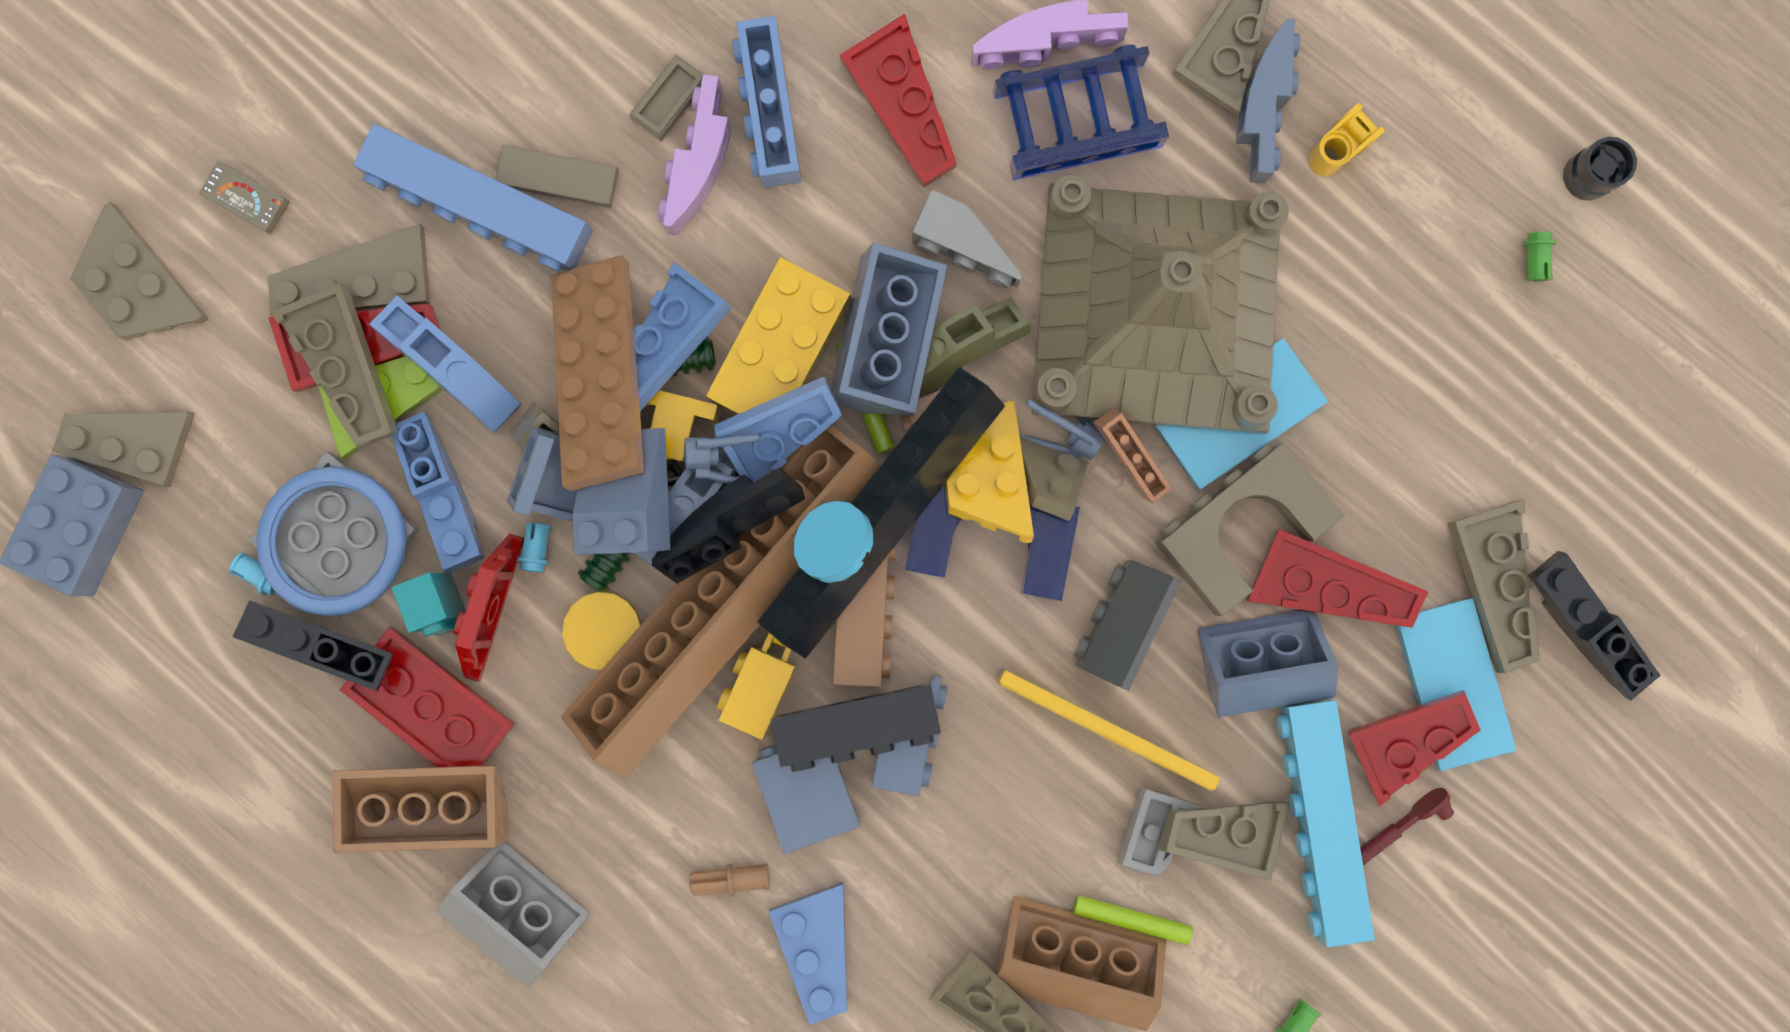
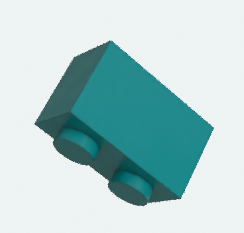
(429, 603)

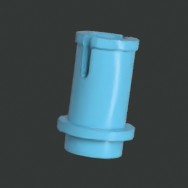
(535, 548)
(251, 572)

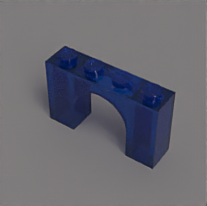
(1046, 556)

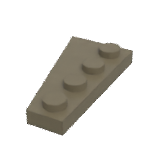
(371, 270)
(1495, 569)
(984, 1000)

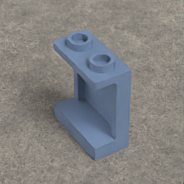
(539, 478)
(804, 803)

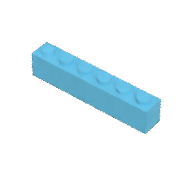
(1326, 823)

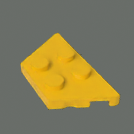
(992, 480)

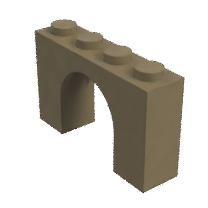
(1273, 477)

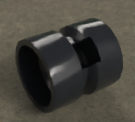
(1600, 168)

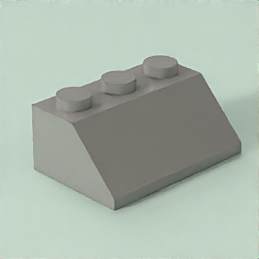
(513, 913)

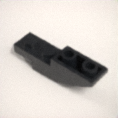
(716, 525)
(1591, 627)
(313, 645)

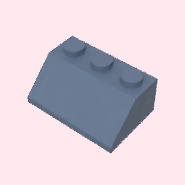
(1267, 662)

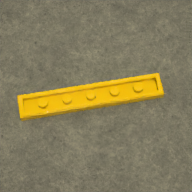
(1108, 730)

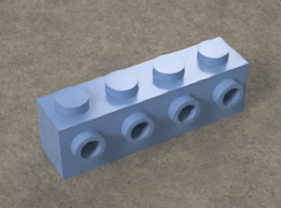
(768, 100)

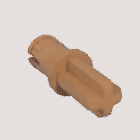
(730, 880)

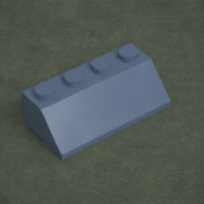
(888, 332)

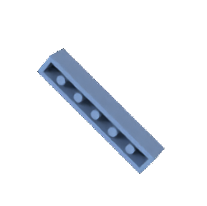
(473, 198)

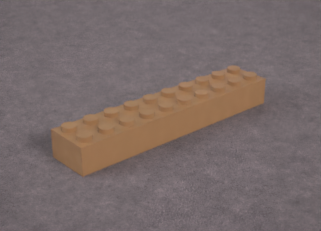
(707, 617)

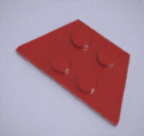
(487, 599)

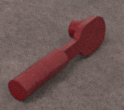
(1434, 802)

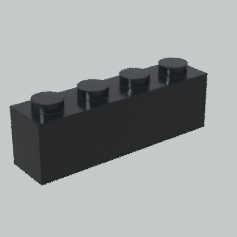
(856, 725)

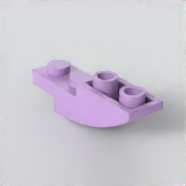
(1030, 35)
(695, 171)

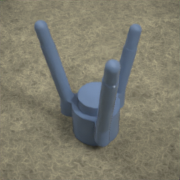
(1082, 435)
(704, 452)

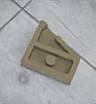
(1052, 478)

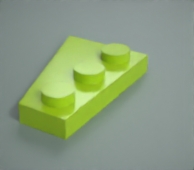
(404, 388)

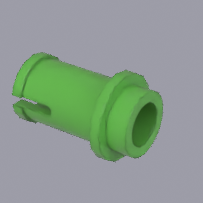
(1539, 256)
(1300, 1018)

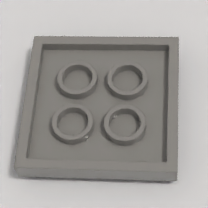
(332, 538)

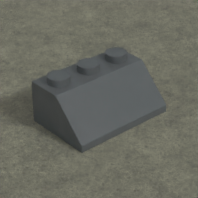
(1126, 623)

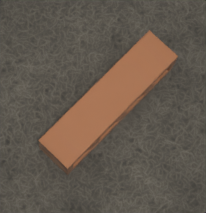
(1132, 455)

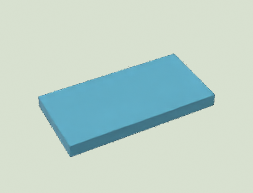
(1211, 453)
(1450, 655)

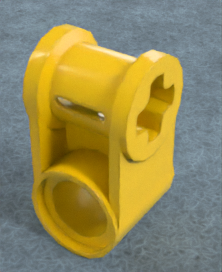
(1347, 138)

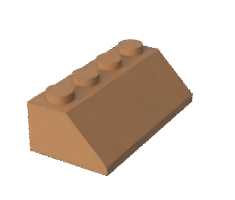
(418, 809)
(1082, 964)

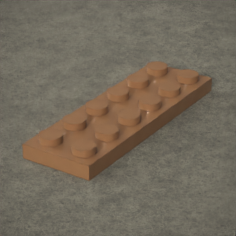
(596, 374)

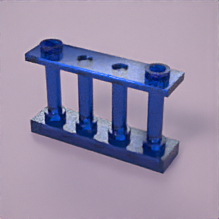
(1106, 141)

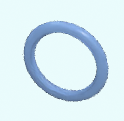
(378, 583)

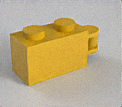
(757, 689)

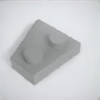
(1146, 829)

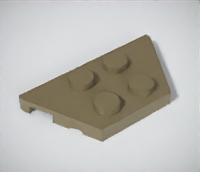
(130, 281)

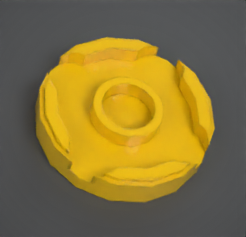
(598, 628)

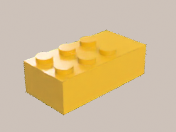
(780, 339)

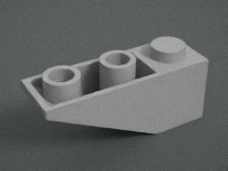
(956, 232)

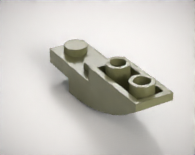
(969, 337)

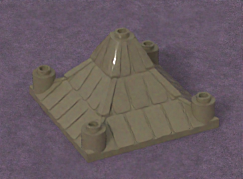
(1158, 307)

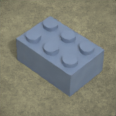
(71, 526)

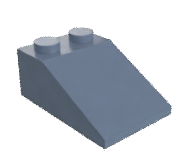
(629, 511)

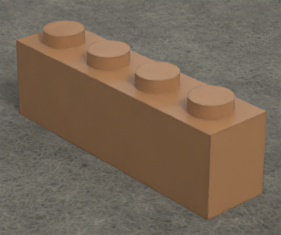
(862, 632)

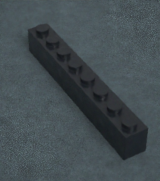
(892, 504)

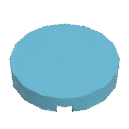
(833, 541)

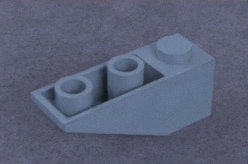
(906, 766)

